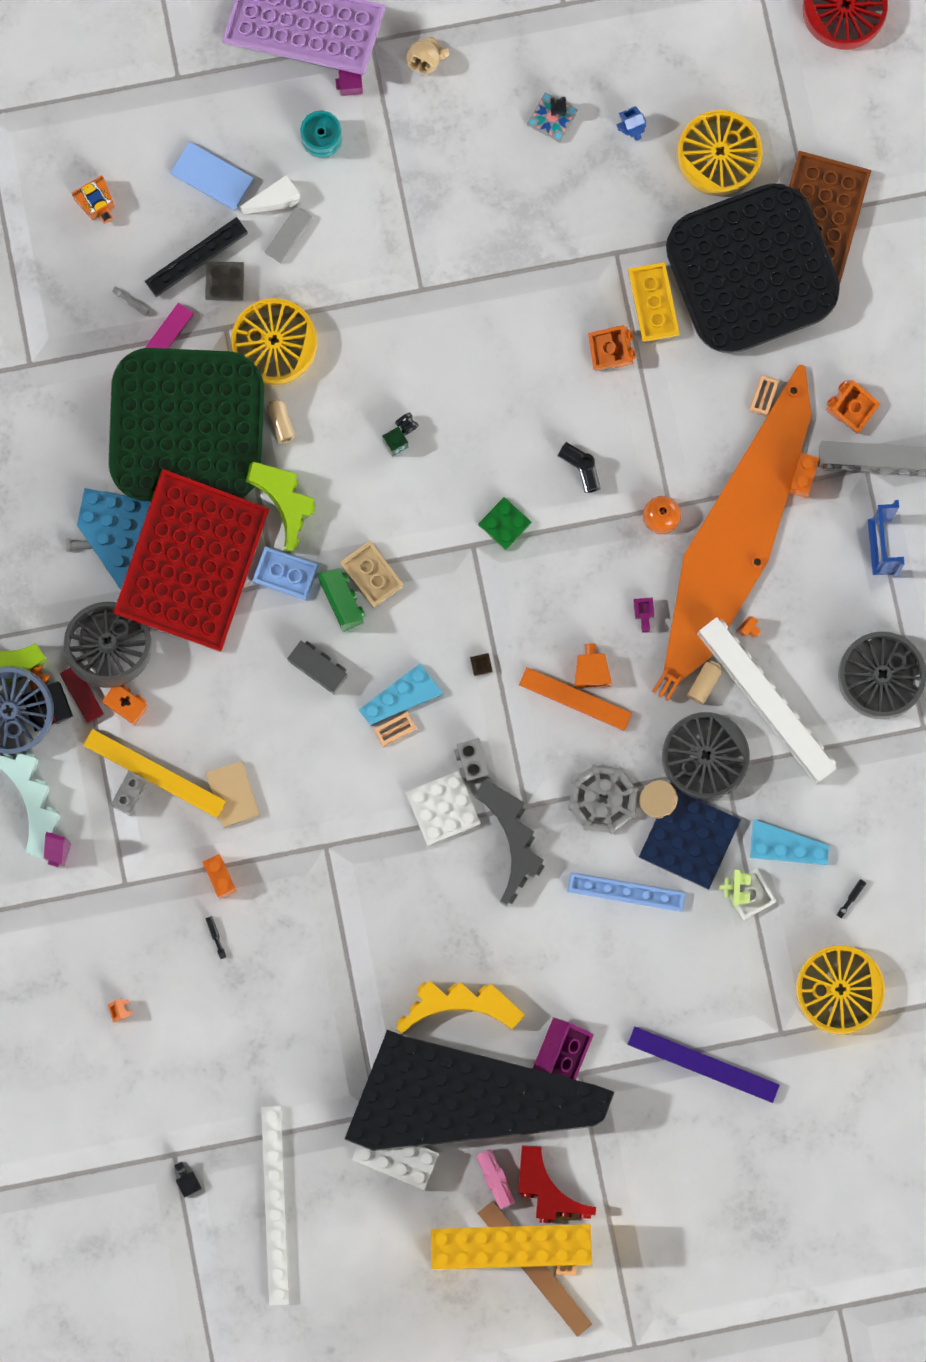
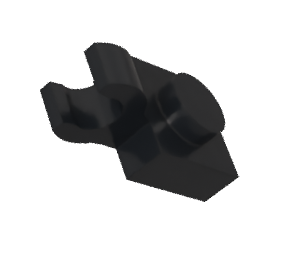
(188, 1182)

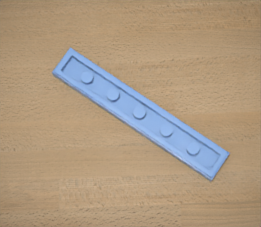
(626, 892)

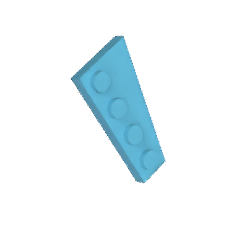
(408, 691)
(781, 845)

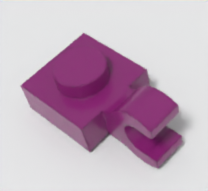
(644, 610)

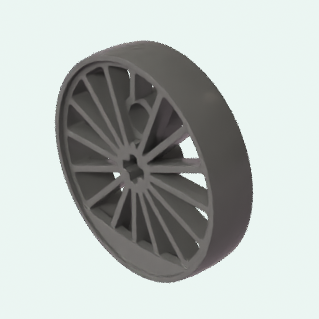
(101, 650)
(854, 699)
(735, 734)

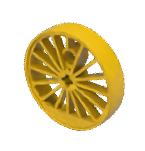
(696, 177)
(308, 349)
(877, 988)

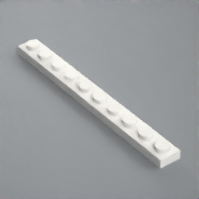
(275, 1205)

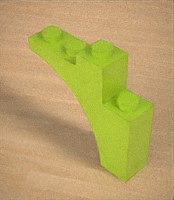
(279, 488)
(26, 658)

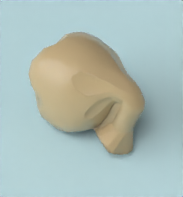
(426, 55)

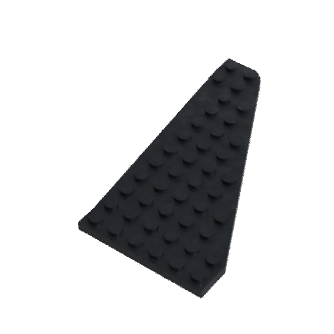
(447, 1095)

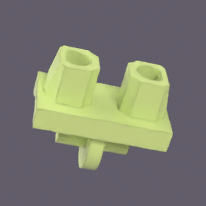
(737, 896)

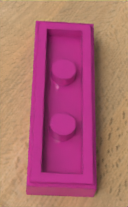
(171, 327)

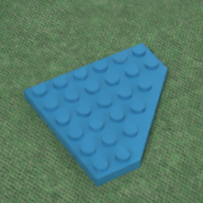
(112, 528)

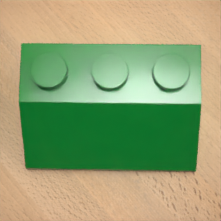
(341, 599)

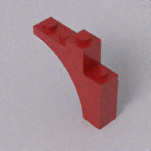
(535, 1180)

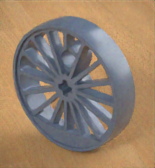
(13, 672)

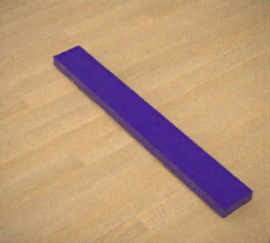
(703, 1064)

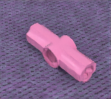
(495, 1178)

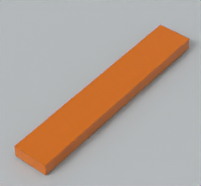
(575, 699)

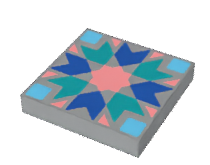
(551, 126)

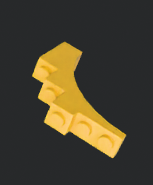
(489, 1002)

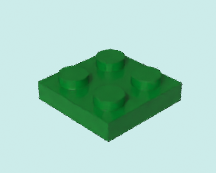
(504, 523)

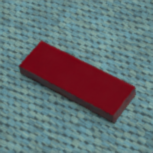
(82, 695)

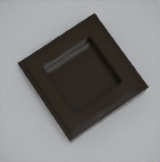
(481, 664)

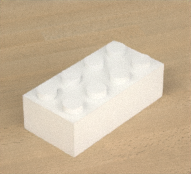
(408, 1164)

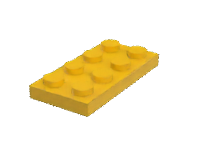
(653, 302)

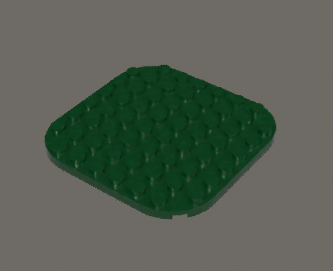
(184, 415)

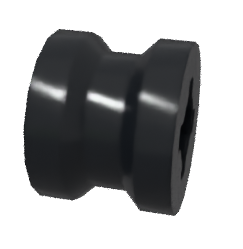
(558, 106)
(406, 423)

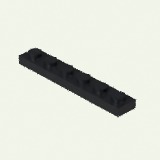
(196, 257)

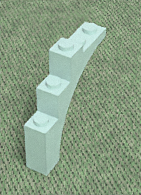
(34, 796)

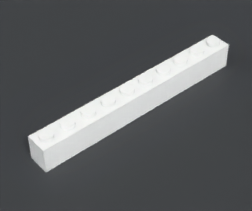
(766, 700)

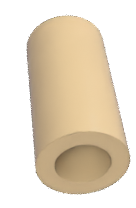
(280, 421)
(705, 682)

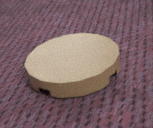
(658, 799)

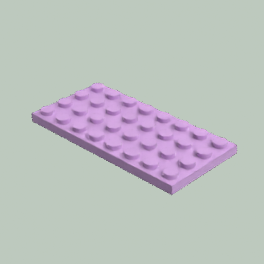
(311, 31)

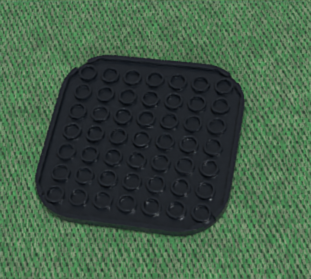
(752, 268)

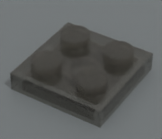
(224, 281)

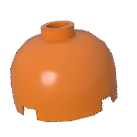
(659, 522)

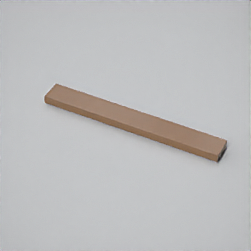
(543, 1279)

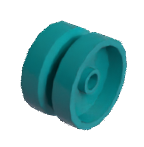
(330, 134)

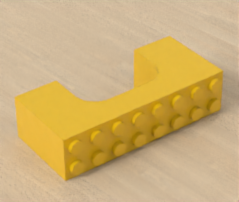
(511, 1246)

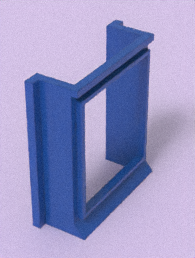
(891, 565)

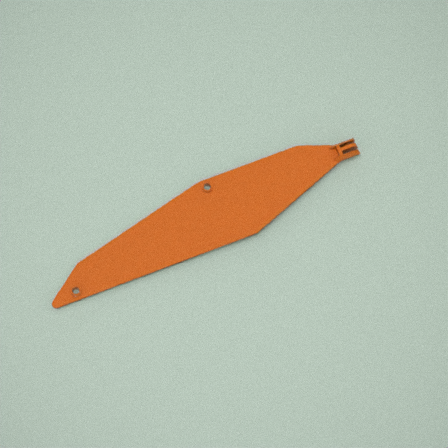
(739, 529)

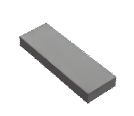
(288, 234)

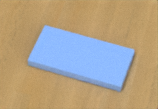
(212, 176)

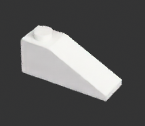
(275, 197)

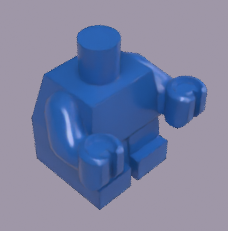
(632, 123)

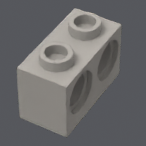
(476, 759)
(129, 793)

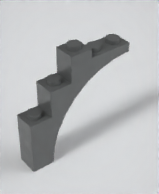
(523, 862)

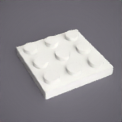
(443, 808)

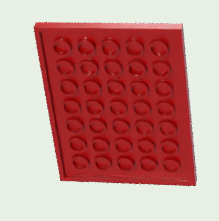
(191, 560)

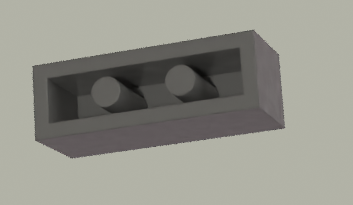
(318, 666)

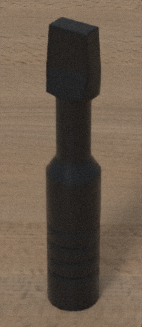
(851, 898)
(215, 936)

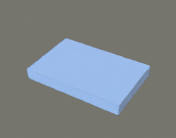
(285, 573)

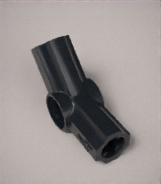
(588, 474)

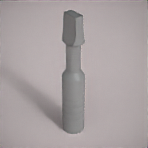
(132, 302)

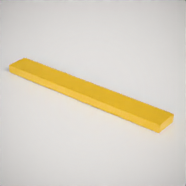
(154, 773)

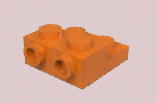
(611, 348)
(852, 405)

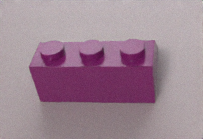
(563, 1049)

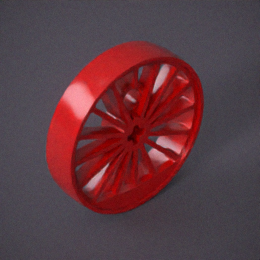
(820, 32)

